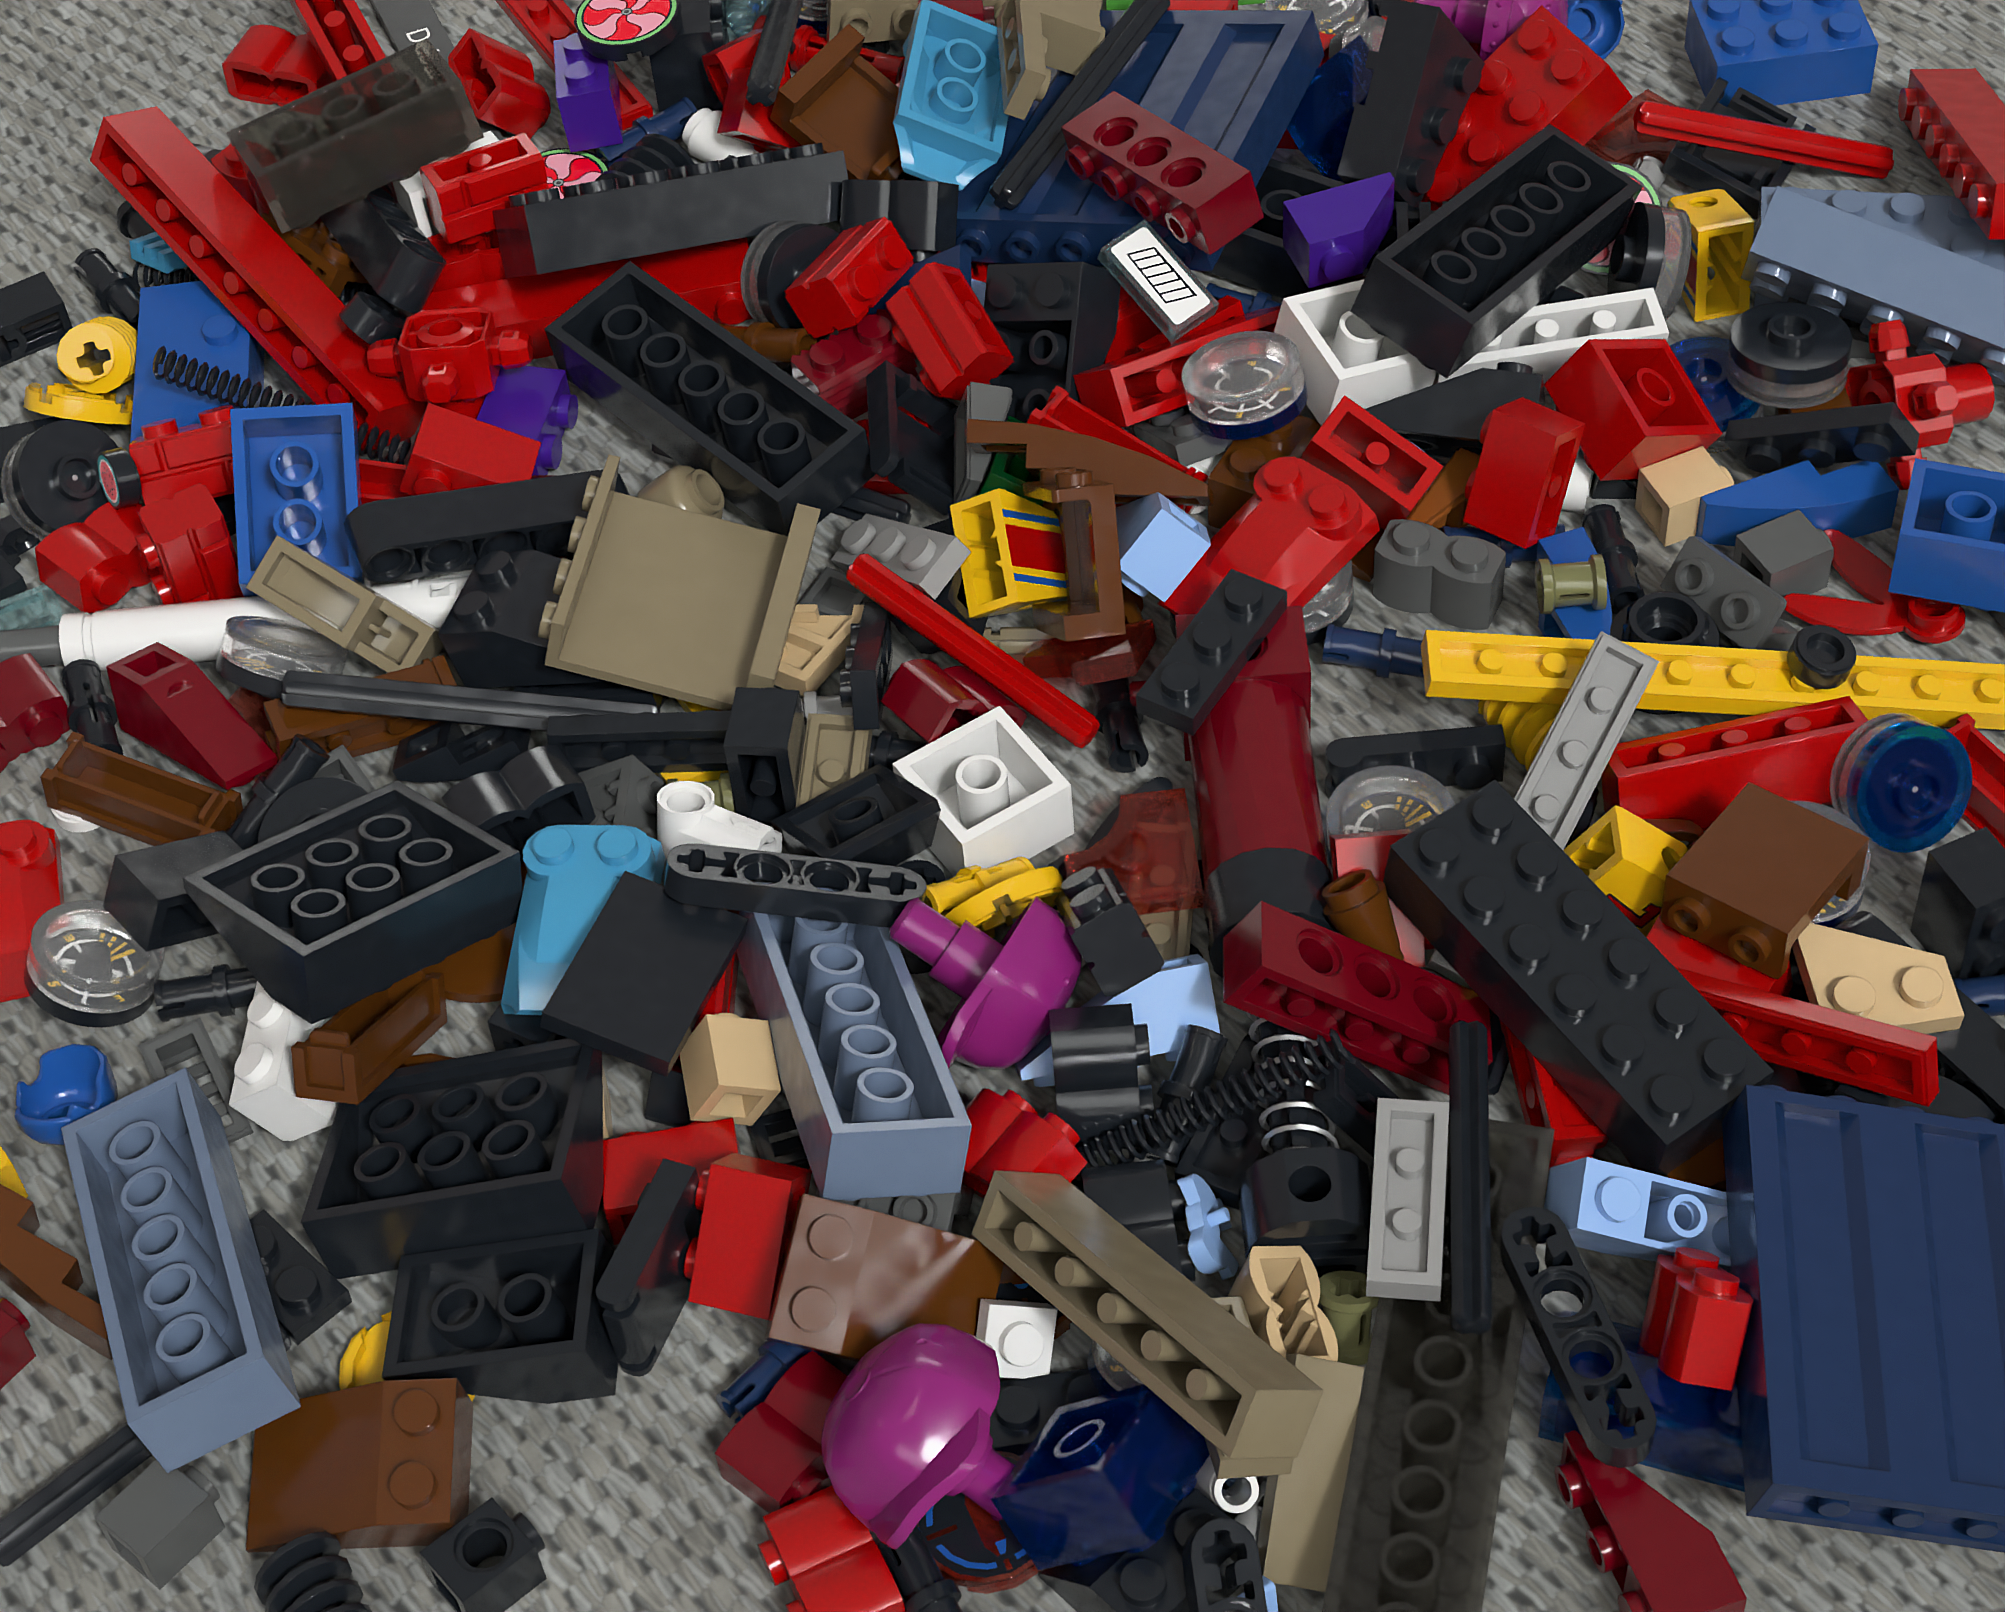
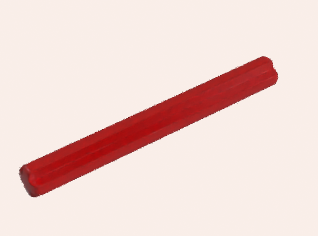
(1762, 139)
(973, 650)

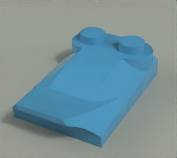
(949, 97)
(563, 894)

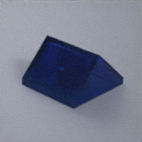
(1328, 106)

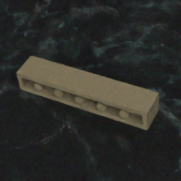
(1148, 1316)

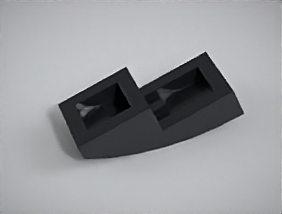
(449, 755)

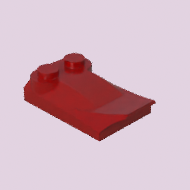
(1287, 534)
(28, 888)

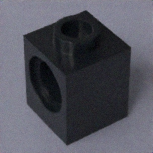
(480, 1535)

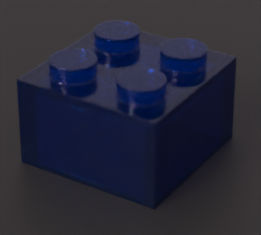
(1101, 1478)

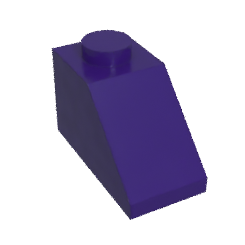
(1338, 228)

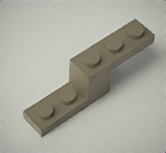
(1043, 35)

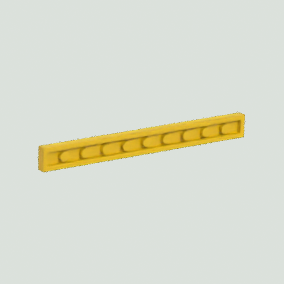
(1711, 678)

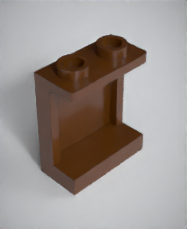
(845, 107)
(1090, 556)
(1761, 878)

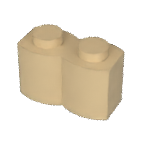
(1282, 1302)

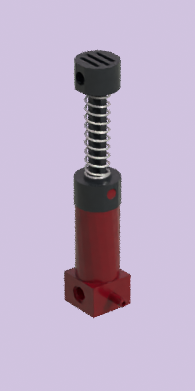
(1268, 845)

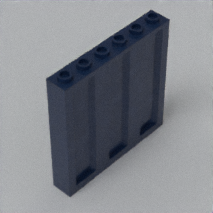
(1207, 72)
(1871, 1315)

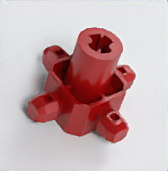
(450, 356)
(1922, 388)

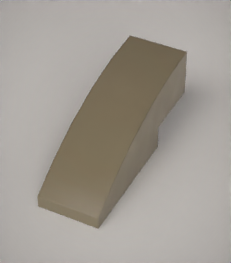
(343, 608)

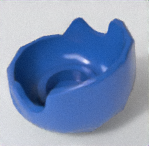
(1597, 23)
(69, 1087)

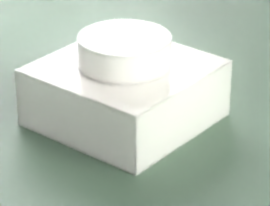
(1019, 1334)

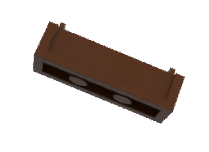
(357, 732)
(135, 796)
(369, 1040)

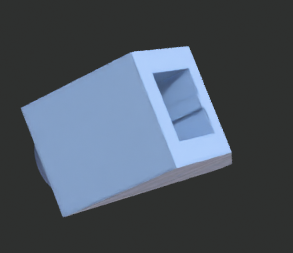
(1157, 545)
(1165, 1001)
(1637, 1211)

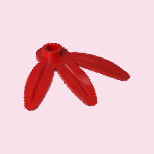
(1892, 613)

